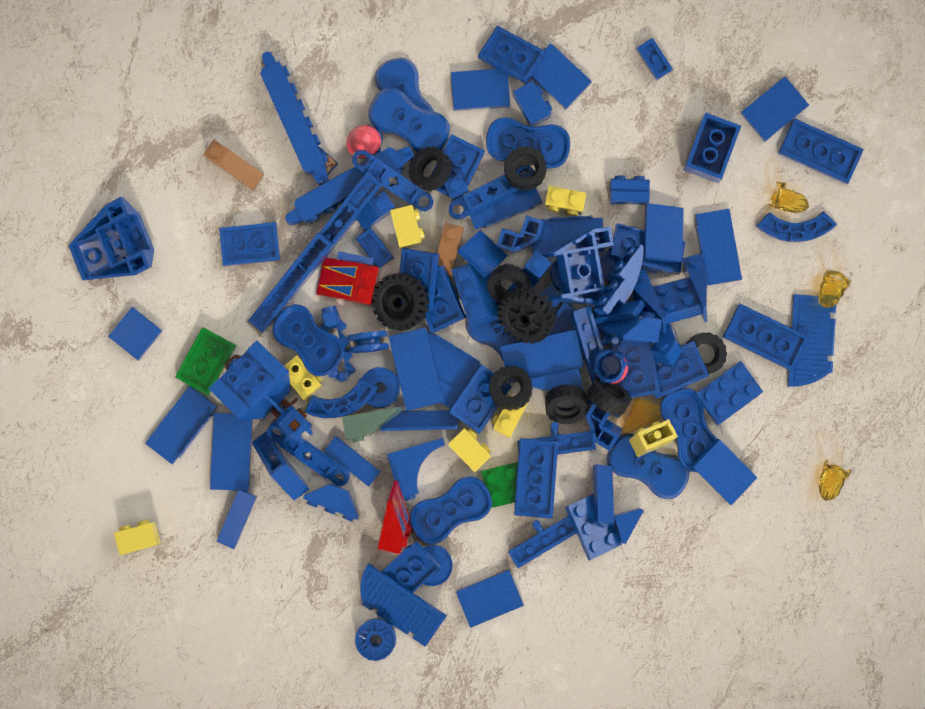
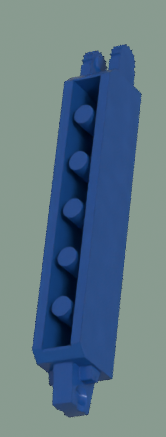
(293, 119)
(334, 192)

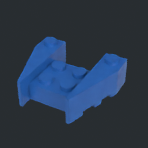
(581, 266)
(677, 298)

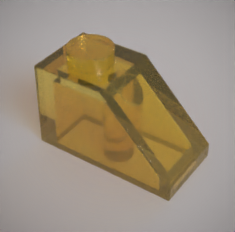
(641, 415)

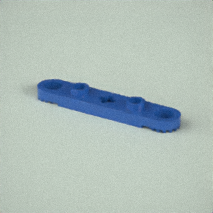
(382, 172)
(479, 197)
(317, 460)

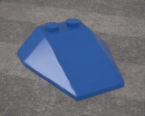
(113, 243)

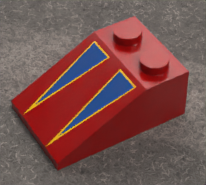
(348, 281)
(395, 525)

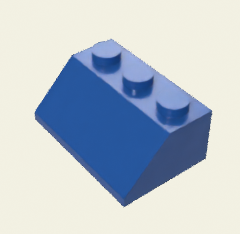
(474, 295)
(643, 328)

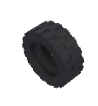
(531, 155)
(419, 163)
(509, 273)
(718, 347)
(510, 373)
(566, 393)
(609, 397)

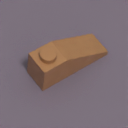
(233, 164)
(449, 246)

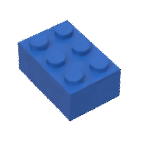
(712, 147)

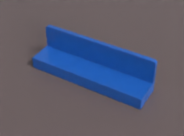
(421, 421)

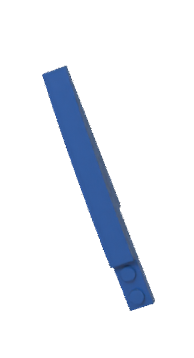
(315, 252)

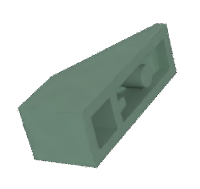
(365, 424)

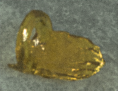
(788, 200)
(832, 288)
(832, 480)

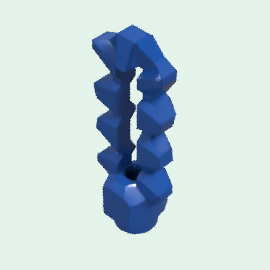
(331, 320)

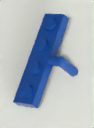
(589, 337)
(569, 442)
(542, 541)

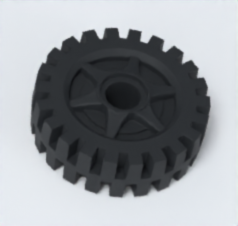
(413, 301)
(527, 315)

